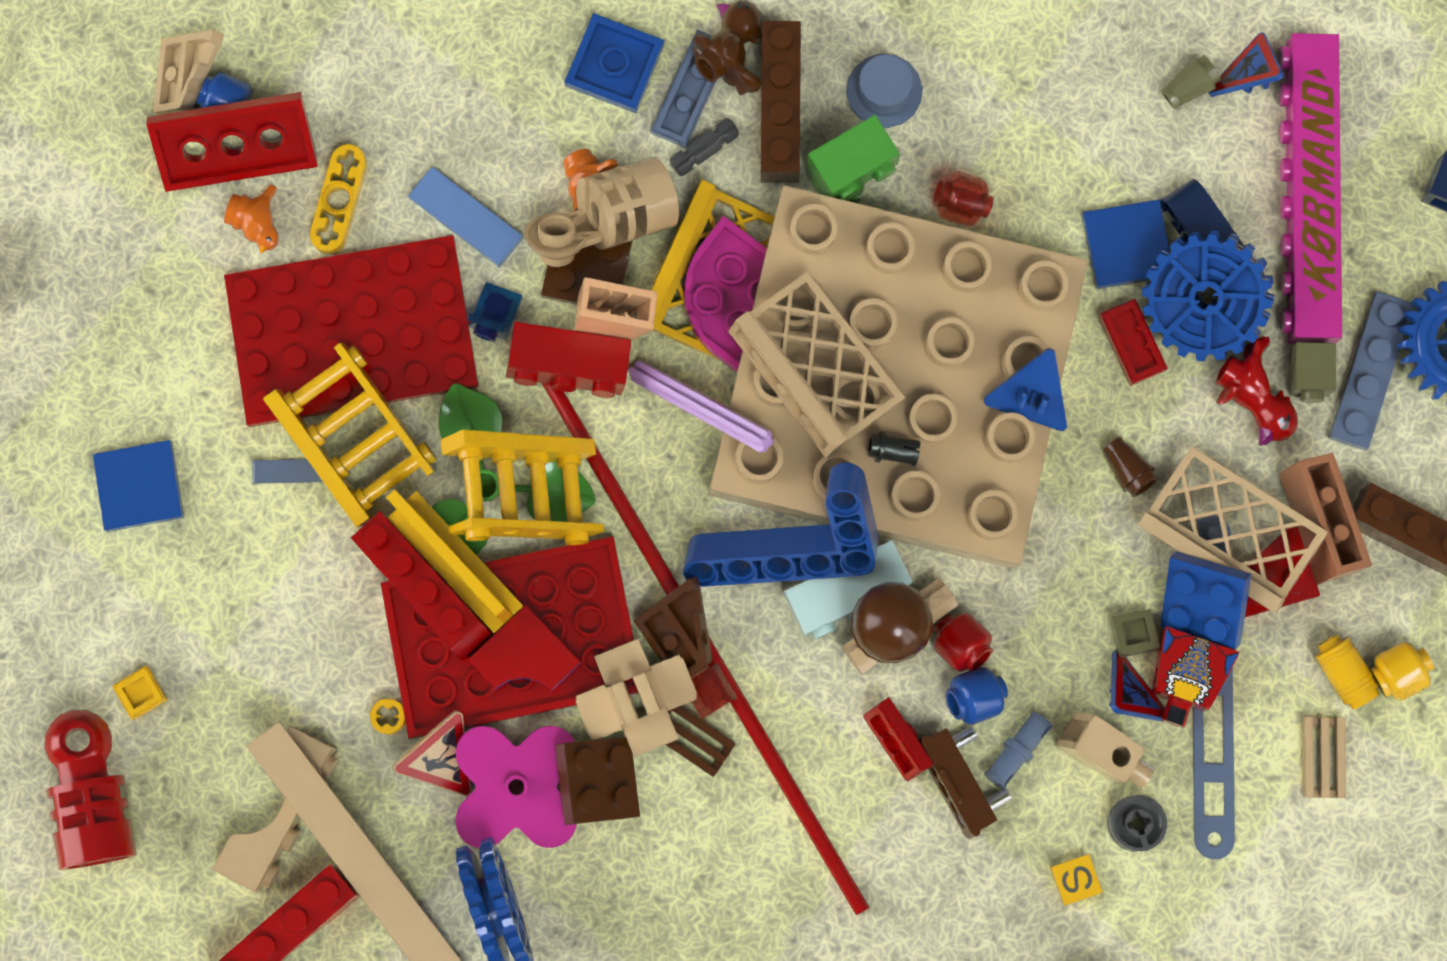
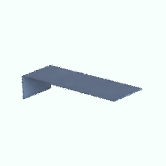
(283, 471)

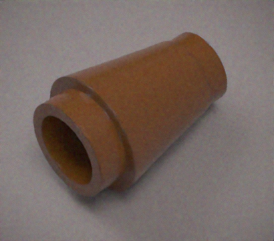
(1129, 467)

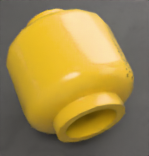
(1402, 671)

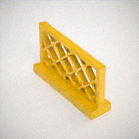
(684, 247)
(453, 560)

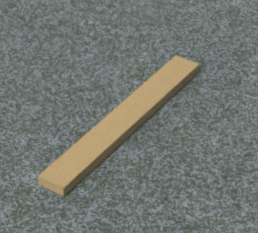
(349, 847)

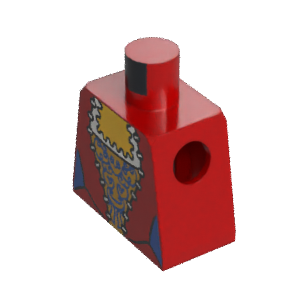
(1189, 673)

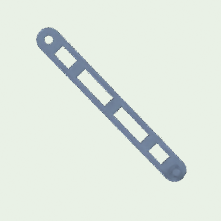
(1209, 529)

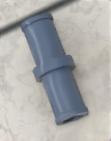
(1018, 750)

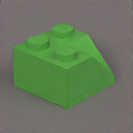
(851, 160)

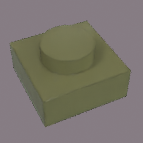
(1135, 633)

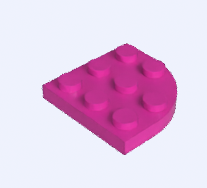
(722, 287)

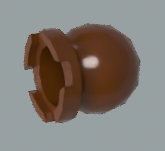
(891, 622)

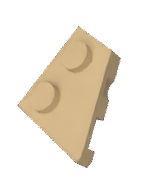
(183, 69)

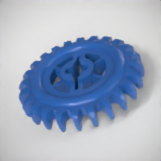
(1423, 340)

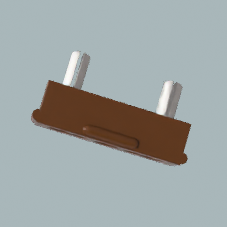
(958, 783)

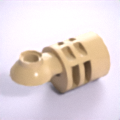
(611, 211)

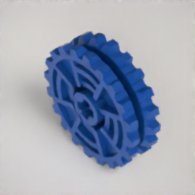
(1221, 323)
(493, 903)

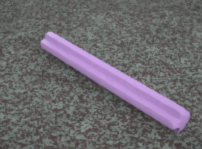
(701, 406)

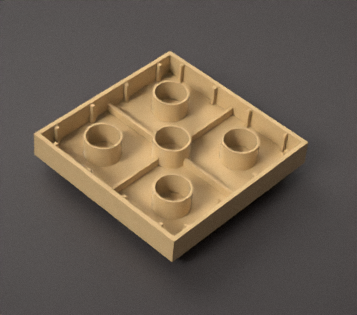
(948, 326)

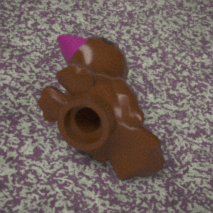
(725, 52)

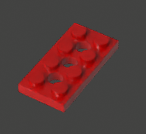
(242, 119)

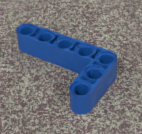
(795, 553)

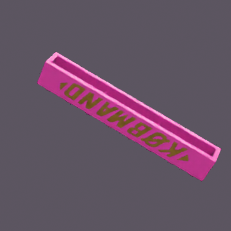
(1312, 189)

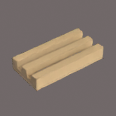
(1308, 758)

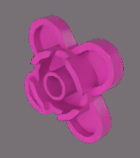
(491, 808)

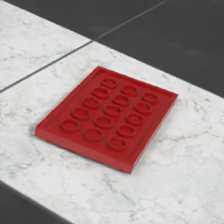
(390, 302)
(567, 587)

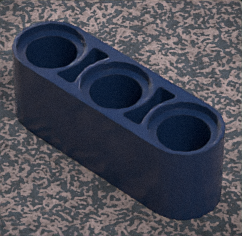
(1195, 211)

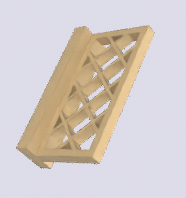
(785, 375)
(1190, 542)

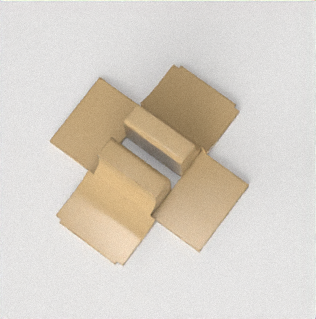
(660, 689)

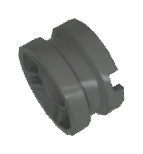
(1154, 823)

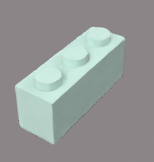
(826, 601)

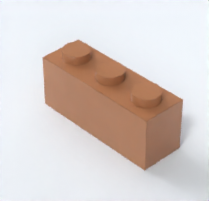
(1319, 494)

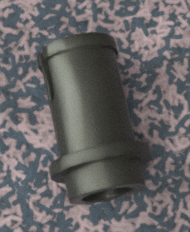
(893, 449)

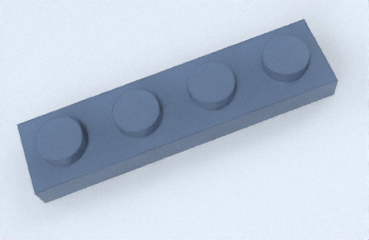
(1370, 372)

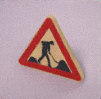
(434, 757)

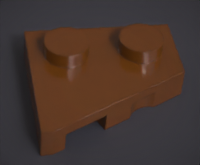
(679, 627)

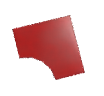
(524, 651)

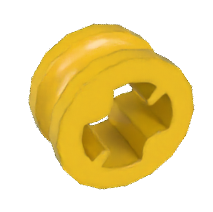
(387, 728)

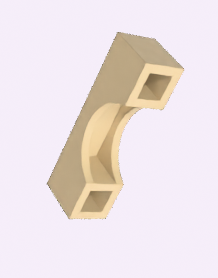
(254, 856)

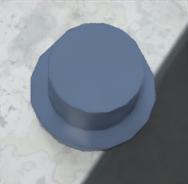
(885, 88)

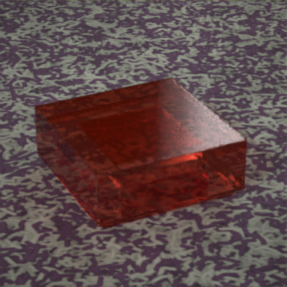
(712, 691)

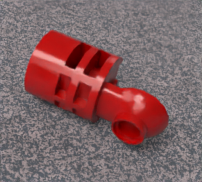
(87, 799)

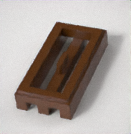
(719, 757)

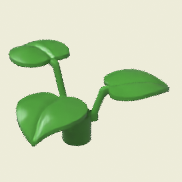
(475, 411)

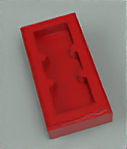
(1132, 342)
(898, 739)

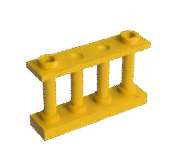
(312, 437)
(536, 452)

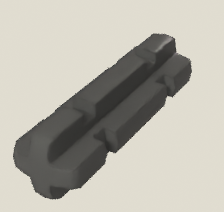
(704, 147)

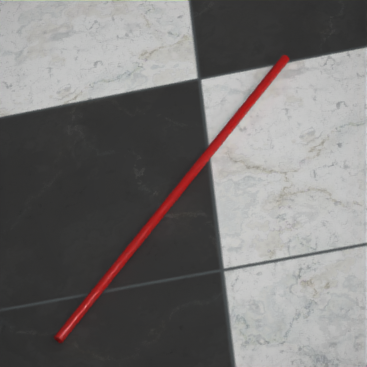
(740, 704)

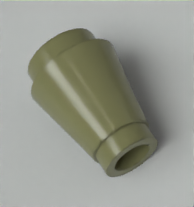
(1191, 82)

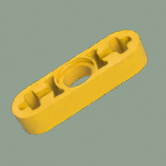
(355, 175)

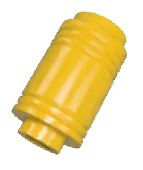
(1347, 671)

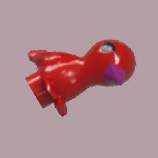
(1249, 387)

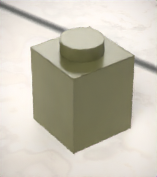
(1312, 371)

